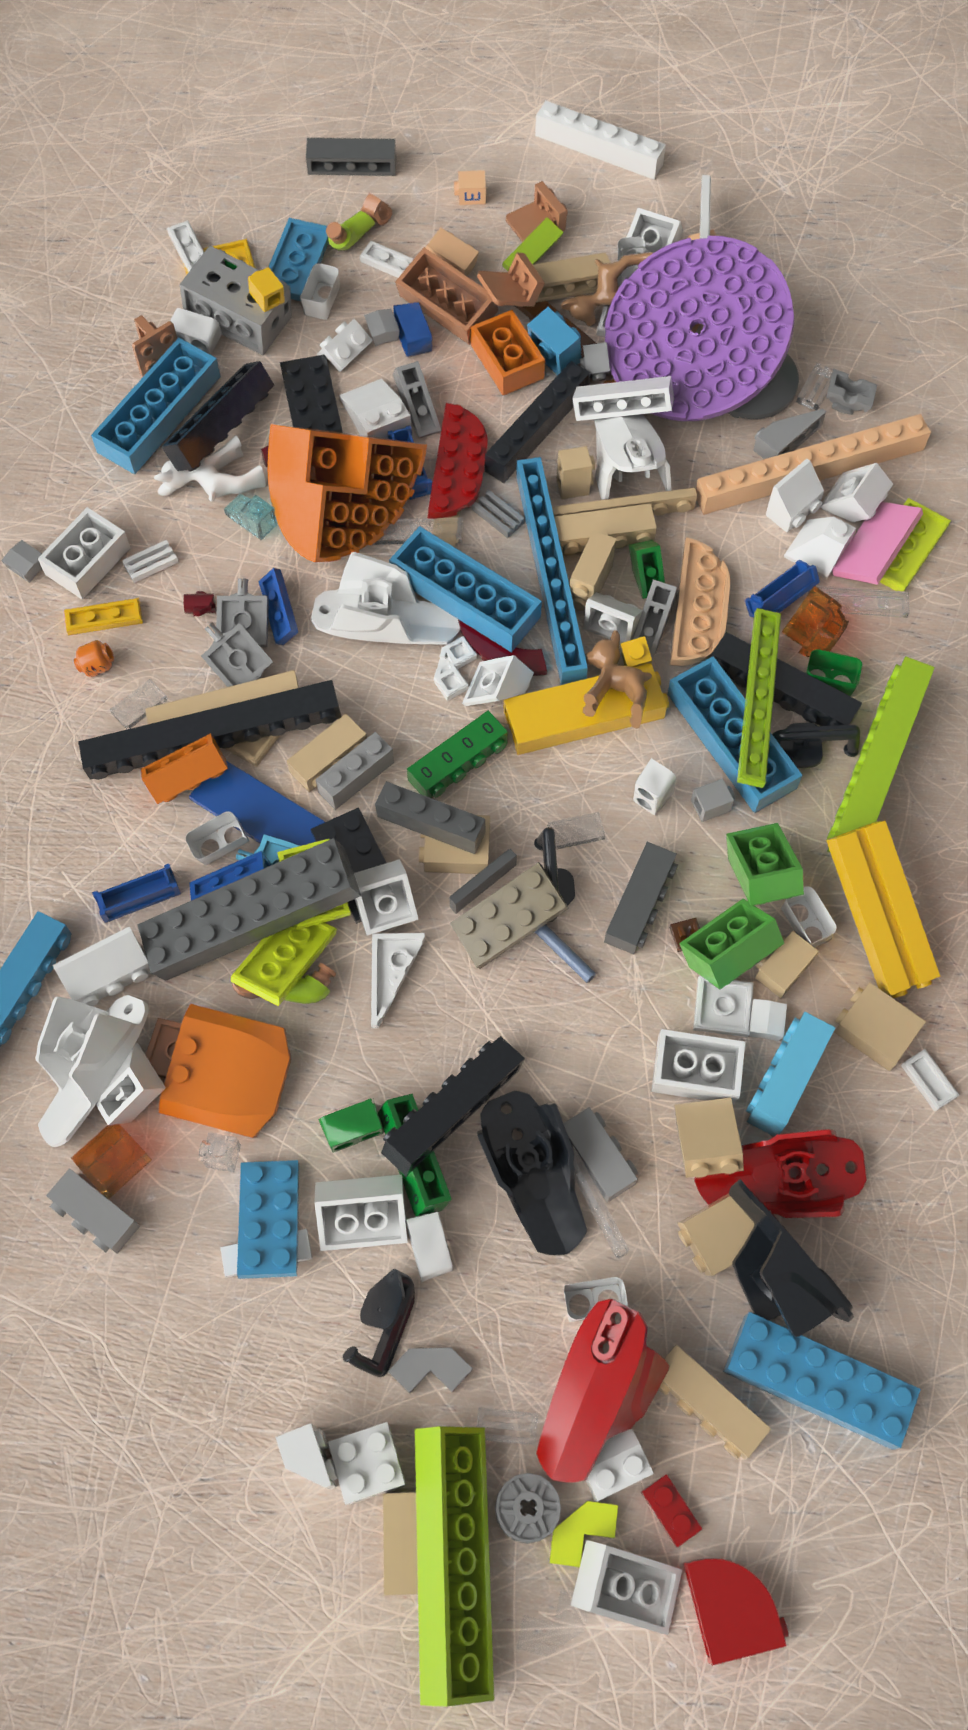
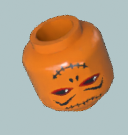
(94, 658)

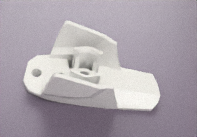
(628, 446)
(380, 606)
(82, 1054)

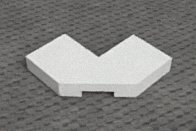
(447, 676)

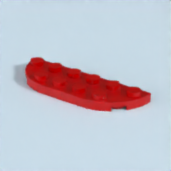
(458, 463)

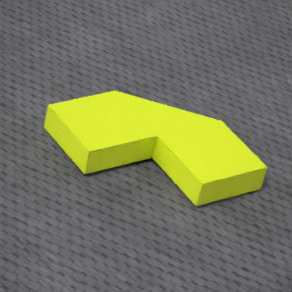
(568, 1536)

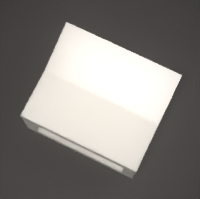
(768, 1019)

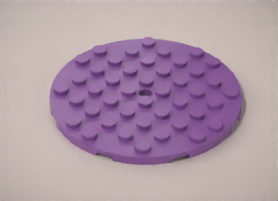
(708, 283)

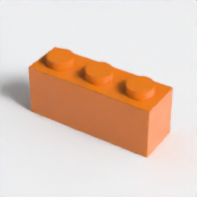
(184, 769)

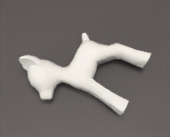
(207, 474)

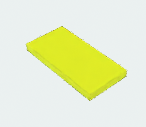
(916, 548)
(282, 961)

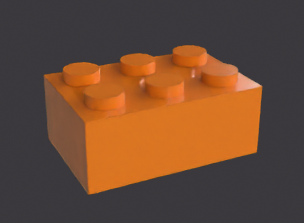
(507, 352)

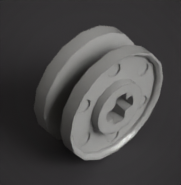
(547, 1508)

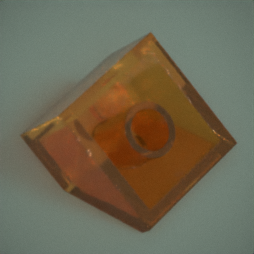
(111, 1159)

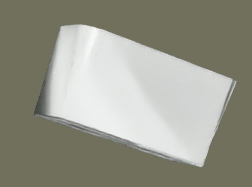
(627, 245)
(318, 306)
(197, 329)
(654, 787)
(208, 831)
(815, 910)
(429, 1246)
(584, 1289)

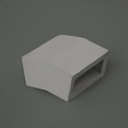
(382, 326)
(23, 560)

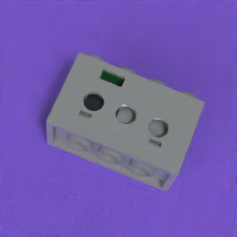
(220, 290)

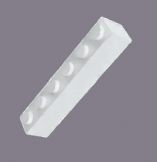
(600, 139)

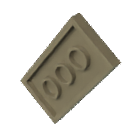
(509, 915)

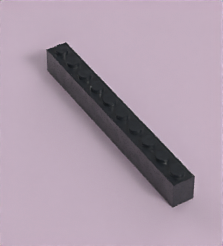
(228, 725)

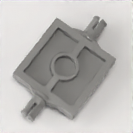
(244, 609)
(235, 656)

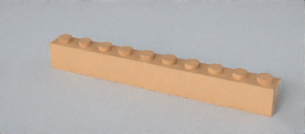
(828, 460)

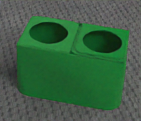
(841, 665)
(351, 1125)

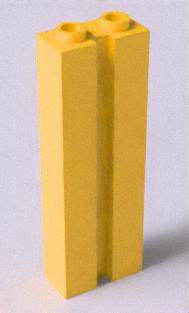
(557, 714)
(883, 909)

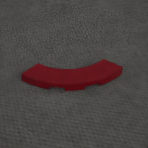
(491, 650)

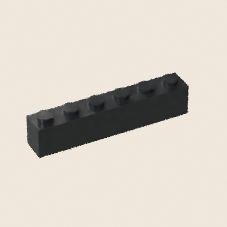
(218, 417)
(535, 423)
(793, 687)
(451, 1106)

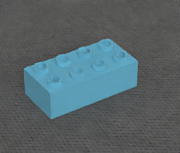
(792, 1070)

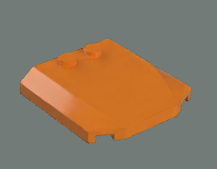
(226, 1071)

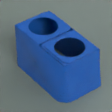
(413, 328)

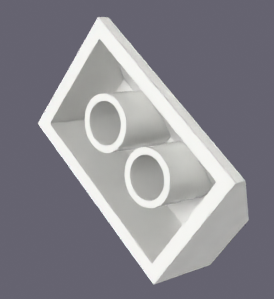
(104, 968)
(360, 1212)

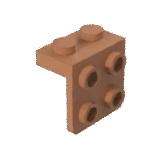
(529, 217)
(517, 286)

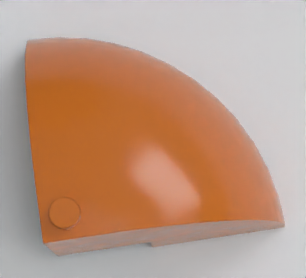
(337, 484)

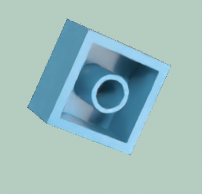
(555, 340)

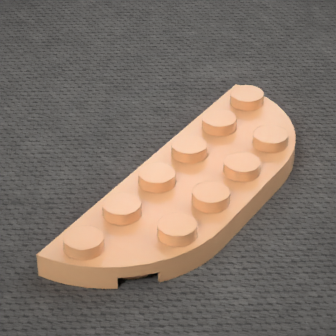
(700, 604)

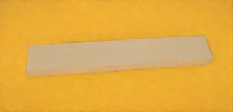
(223, 697)

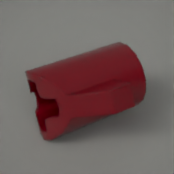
(199, 603)

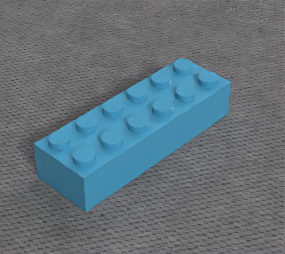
(156, 405)
(467, 589)
(716, 715)
(822, 1381)

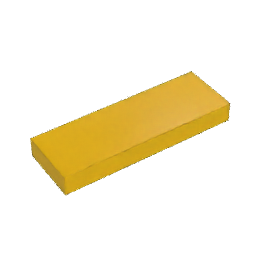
(103, 616)

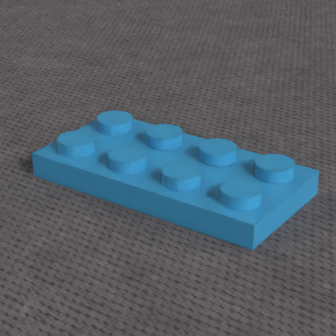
(297, 252)
(268, 1219)

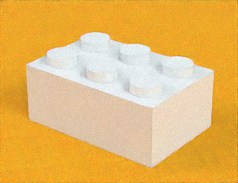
(84, 553)
(698, 1066)

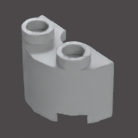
(850, 395)

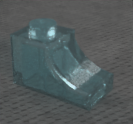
(252, 514)

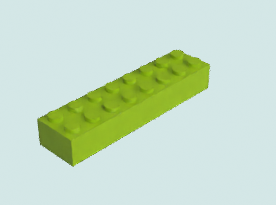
(883, 747)
(453, 1567)

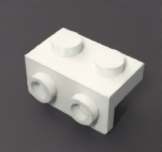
(346, 345)

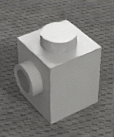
(596, 361)
(713, 800)

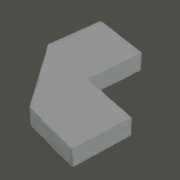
(418, 1362)

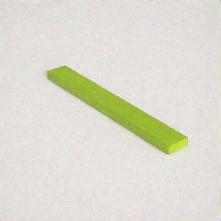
(759, 698)

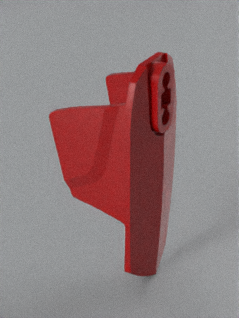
(786, 1175)
(599, 1391)

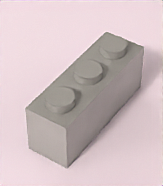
(355, 770)
(600, 1154)
(92, 1212)

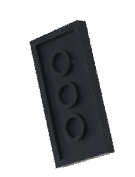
(311, 394)
(354, 834)

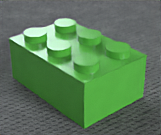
(765, 864)
(731, 943)

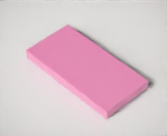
(877, 543)

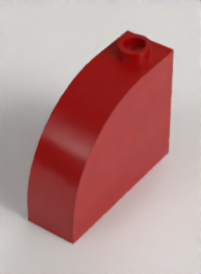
(733, 1611)

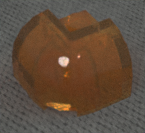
(816, 623)

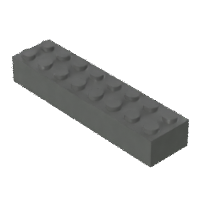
(248, 910)

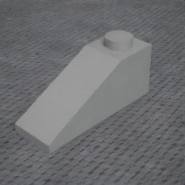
(416, 398)
(787, 433)
(656, 614)

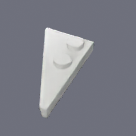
(391, 962)

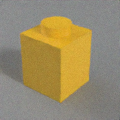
(266, 289)
(635, 652)

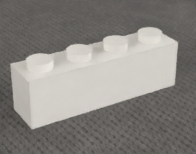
(623, 398)

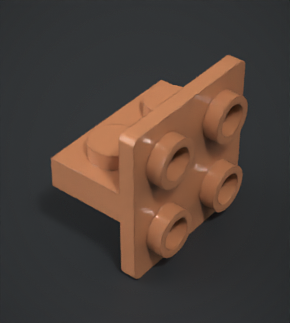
(152, 342)

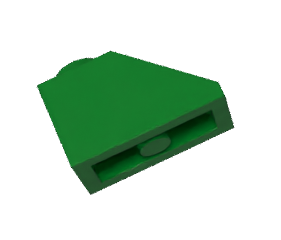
(646, 565)

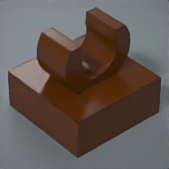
(682, 930)

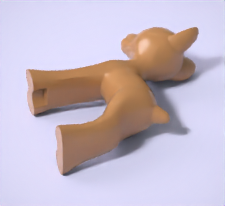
(583, 306)
(621, 678)

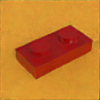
(671, 1510)

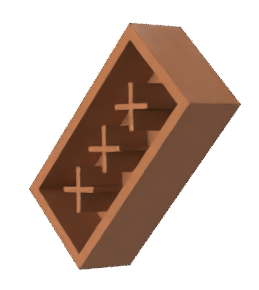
(445, 294)

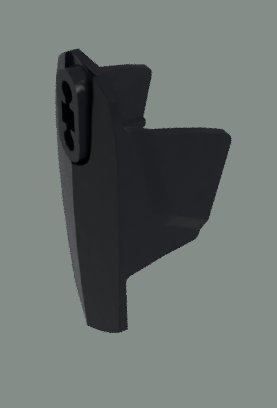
(535, 1170)
(780, 1274)

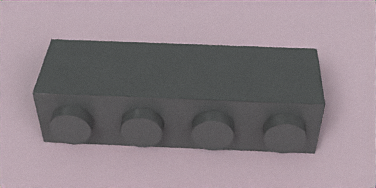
(351, 156)
(430, 817)
(640, 898)

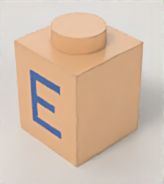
(470, 187)

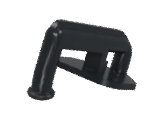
(804, 741)
(560, 877)
(385, 1308)

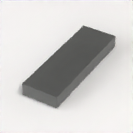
(483, 880)

